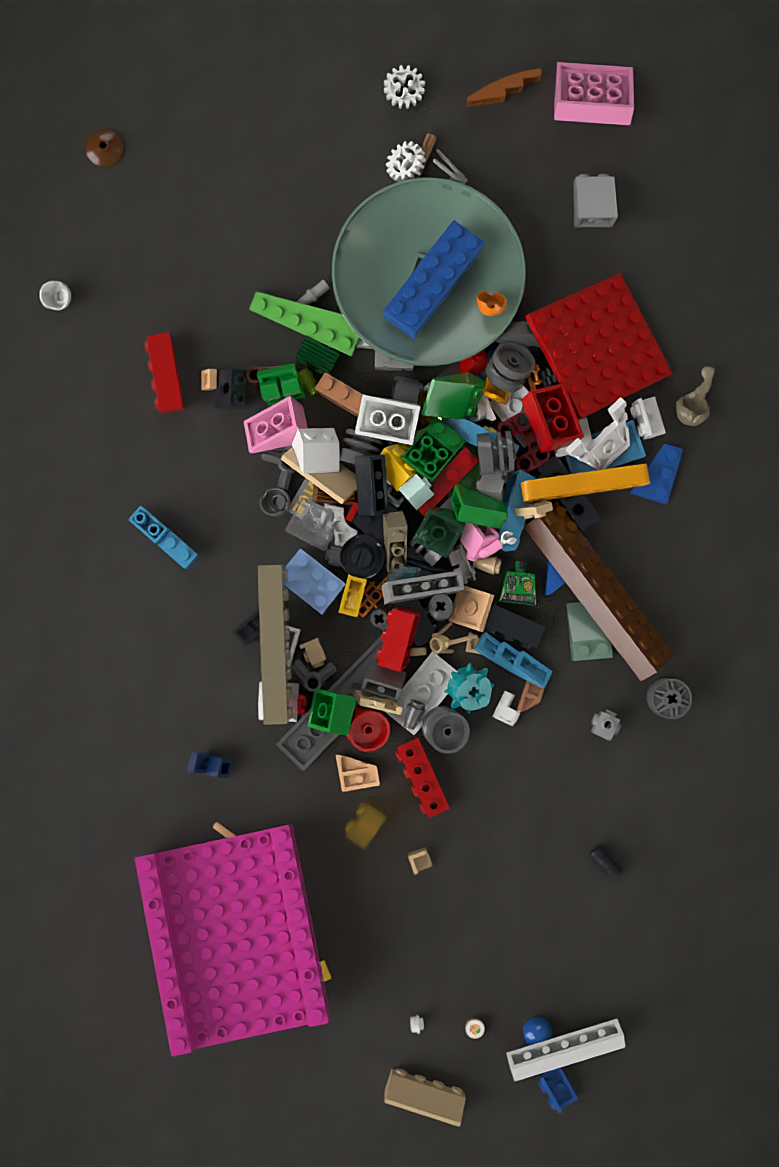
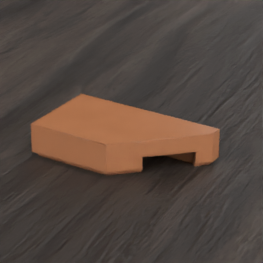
(530, 696)

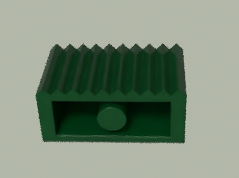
(317, 356)

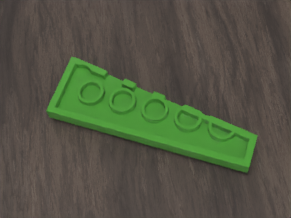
(308, 320)

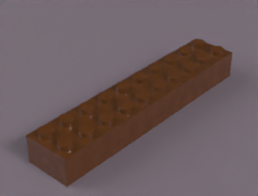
(599, 592)

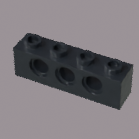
(588, 514)

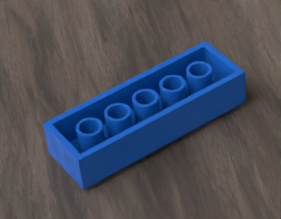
(433, 279)

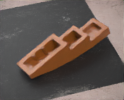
(497, 90)

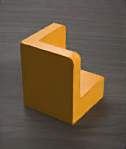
(496, 394)

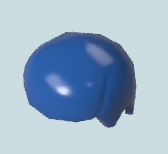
(537, 1030)

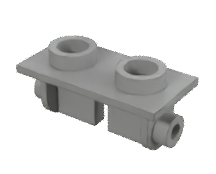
(458, 556)

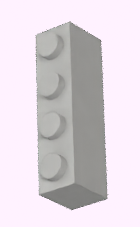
(422, 587)

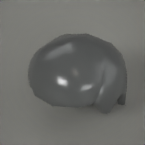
(275, 502)

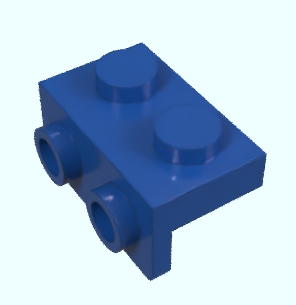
(558, 1088)

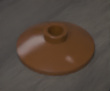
(108, 156)

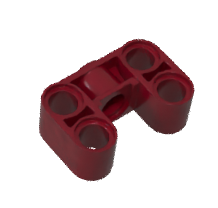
(529, 437)

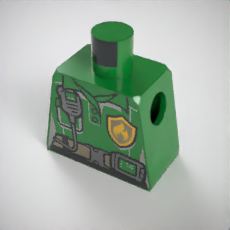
(518, 586)

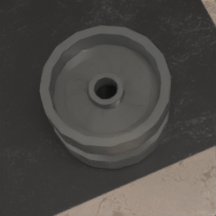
(510, 366)
(445, 729)

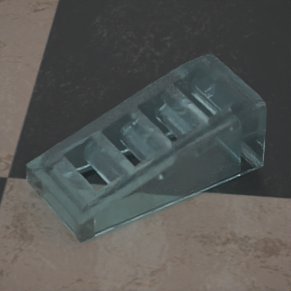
(403, 573)

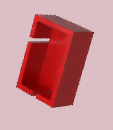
(399, 635)

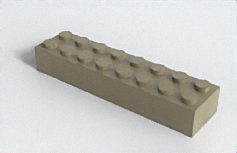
(274, 644)

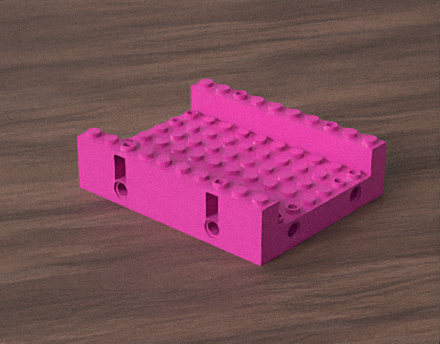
(232, 939)

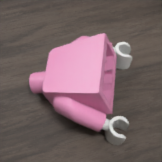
(483, 541)

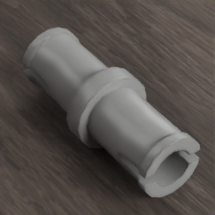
(313, 294)

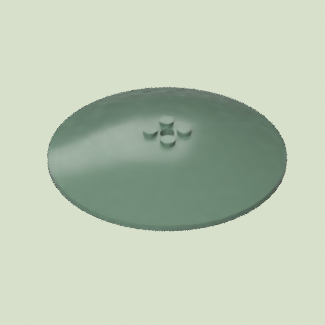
(389, 240)

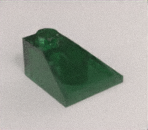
(439, 531)

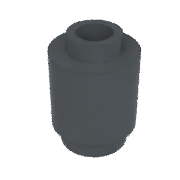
(333, 556)

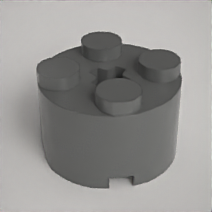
(406, 390)

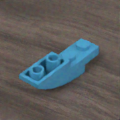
(163, 537)

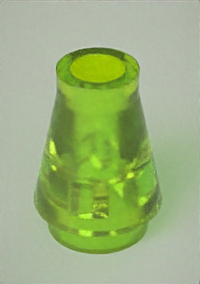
(308, 381)

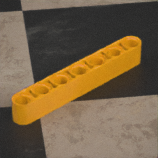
(585, 483)

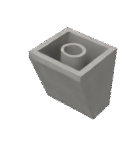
(594, 201)

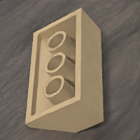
(425, 1097)

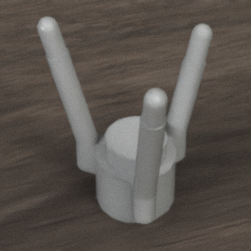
(457, 176)

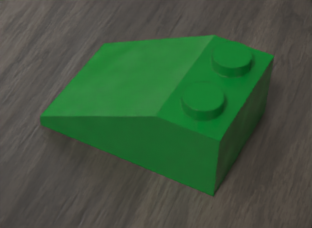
(454, 396)

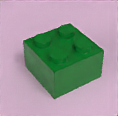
(331, 712)

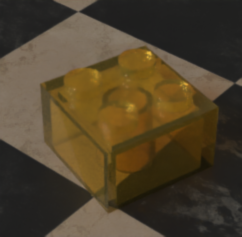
(366, 824)

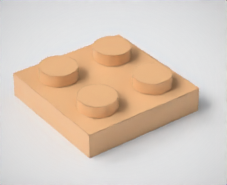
(471, 608)

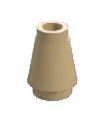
(490, 564)

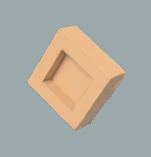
(209, 379)

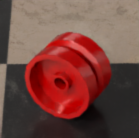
(368, 729)

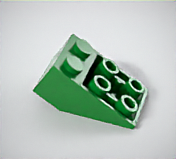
(433, 449)

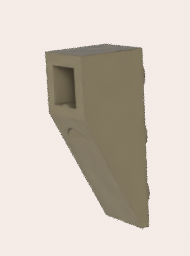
(395, 540)

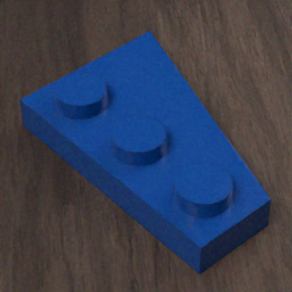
(661, 475)

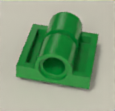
(280, 383)

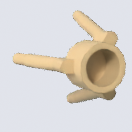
(440, 643)

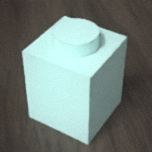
(417, 491)

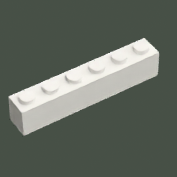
(565, 1049)

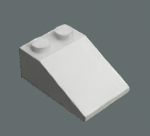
(387, 419)

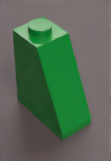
(477, 508)

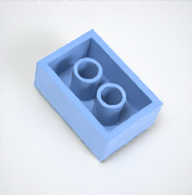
(312, 581)

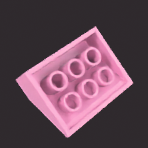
(594, 93)

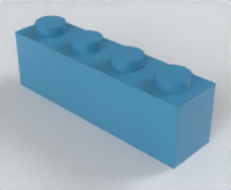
(514, 499)

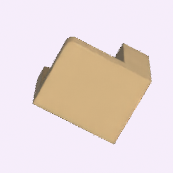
(419, 860)

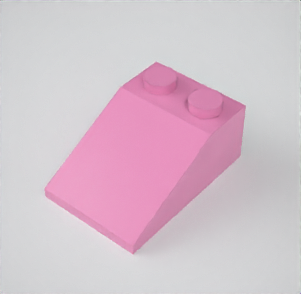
(275, 426)

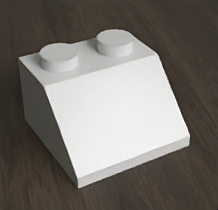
(317, 450)

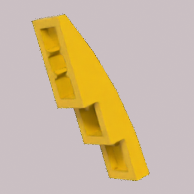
(352, 596)

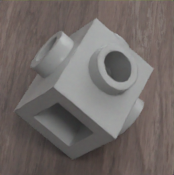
(612, 727)

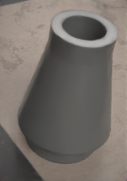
(414, 712)

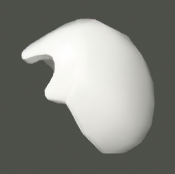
(55, 295)

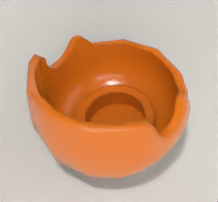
(491, 304)

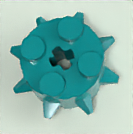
(469, 688)

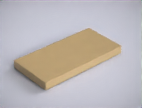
(337, 485)

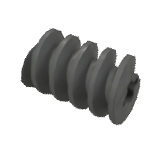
(448, 608)

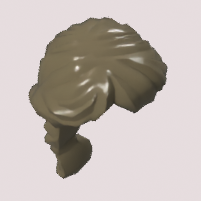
(693, 407)

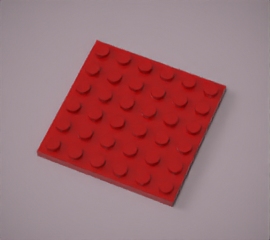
(599, 345)

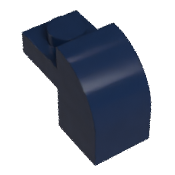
(210, 764)

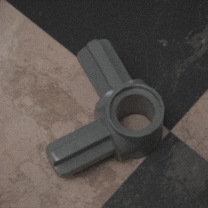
(286, 471)
(320, 676)

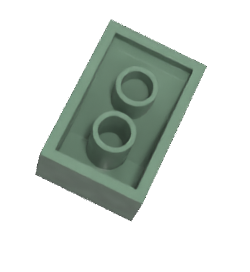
(585, 635)

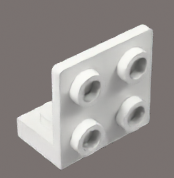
(648, 418)

